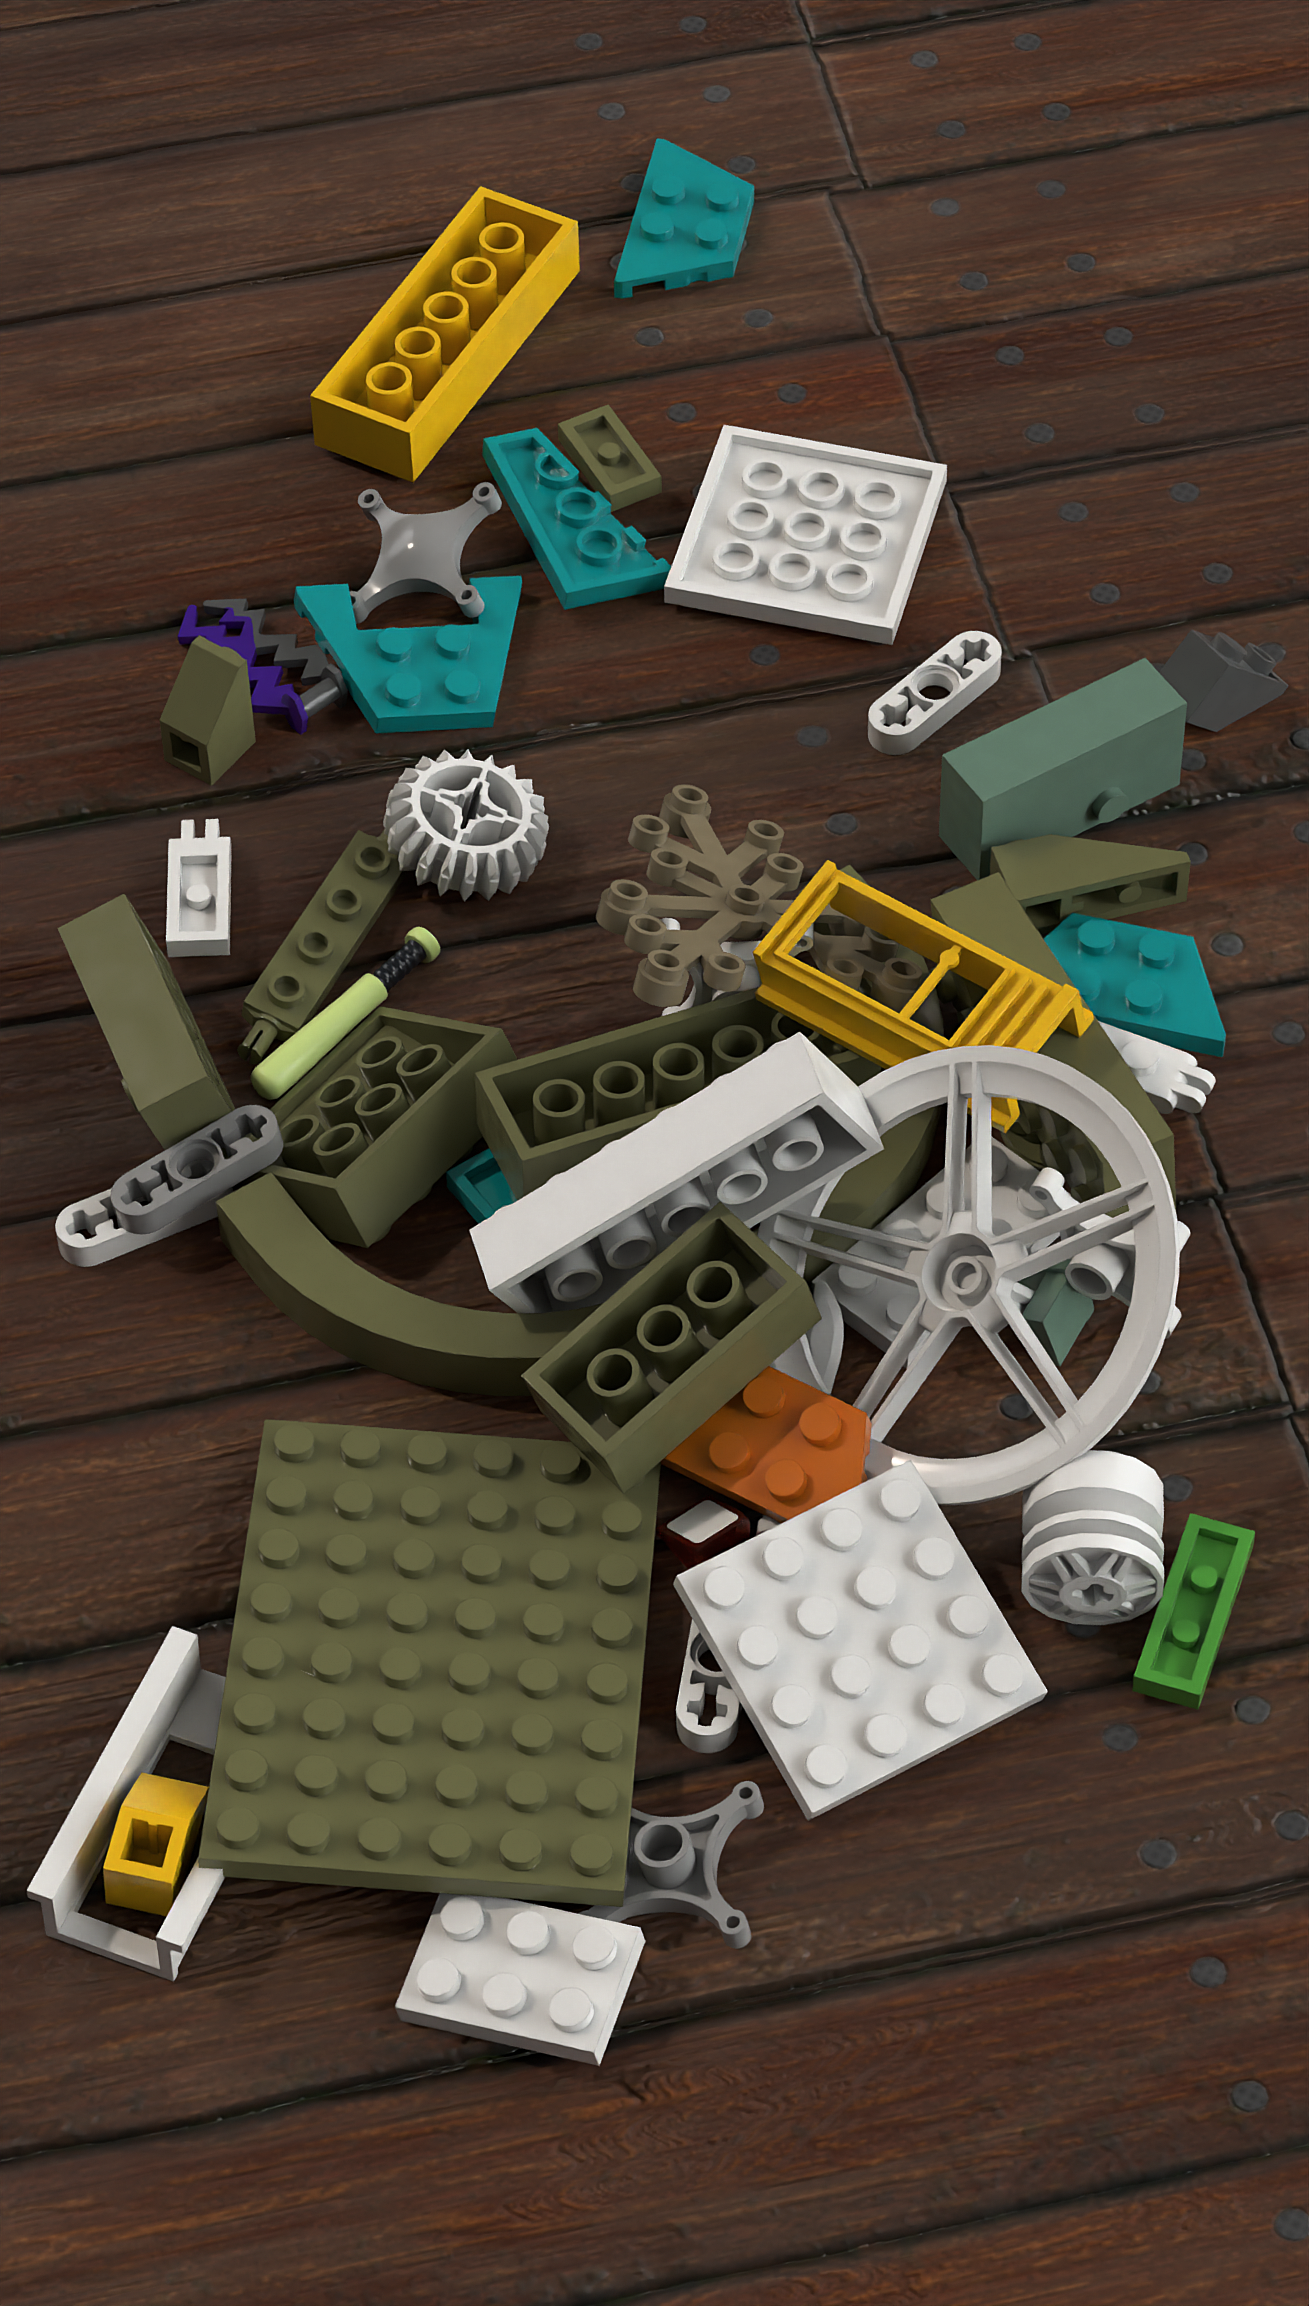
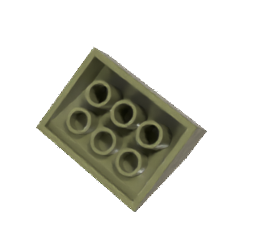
(382, 1120)

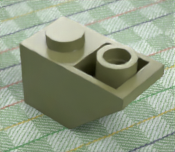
(208, 712)

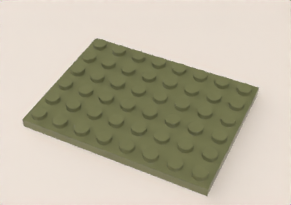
(467, 1661)

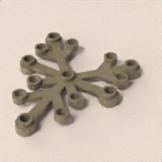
(732, 910)

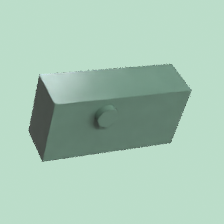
(1063, 765)

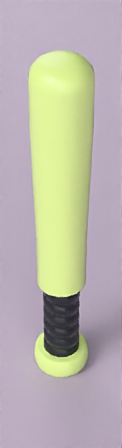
(329, 1027)

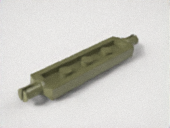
(321, 943)

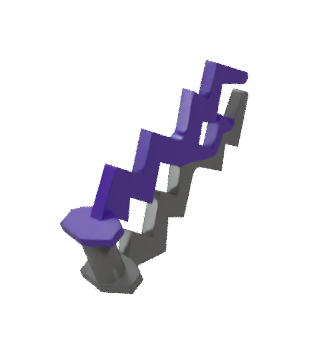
(268, 695)

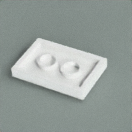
(521, 1975)

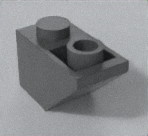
(1221, 679)

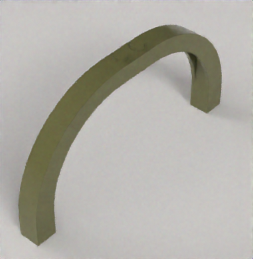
(487, 1349)

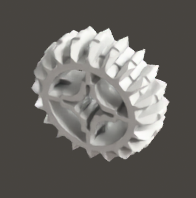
(429, 818)

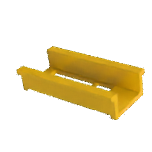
(1014, 1013)

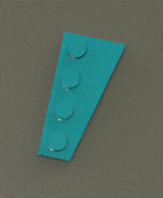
(568, 526)

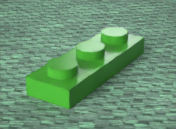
(1193, 1611)

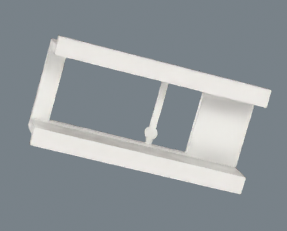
(172, 1704)

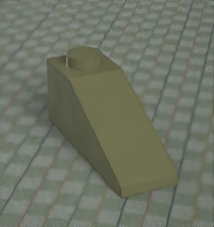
(1088, 877)

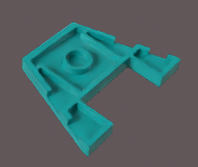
(418, 674)

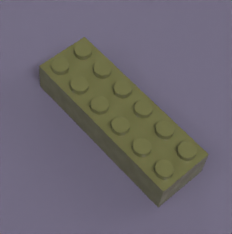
(996, 919)
(579, 1097)

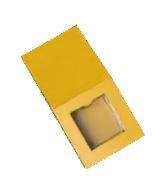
(153, 1843)

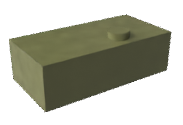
(146, 1022)
(672, 1346)

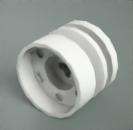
(1094, 1540)

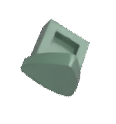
(1056, 1310)

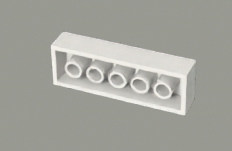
(742, 1141)

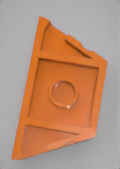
(778, 1447)

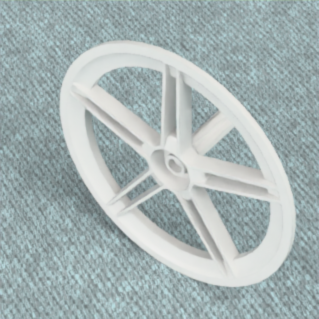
(974, 1276)

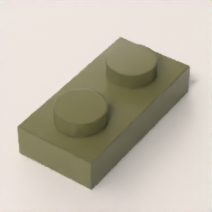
(609, 457)

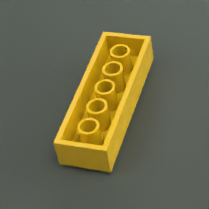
(445, 334)

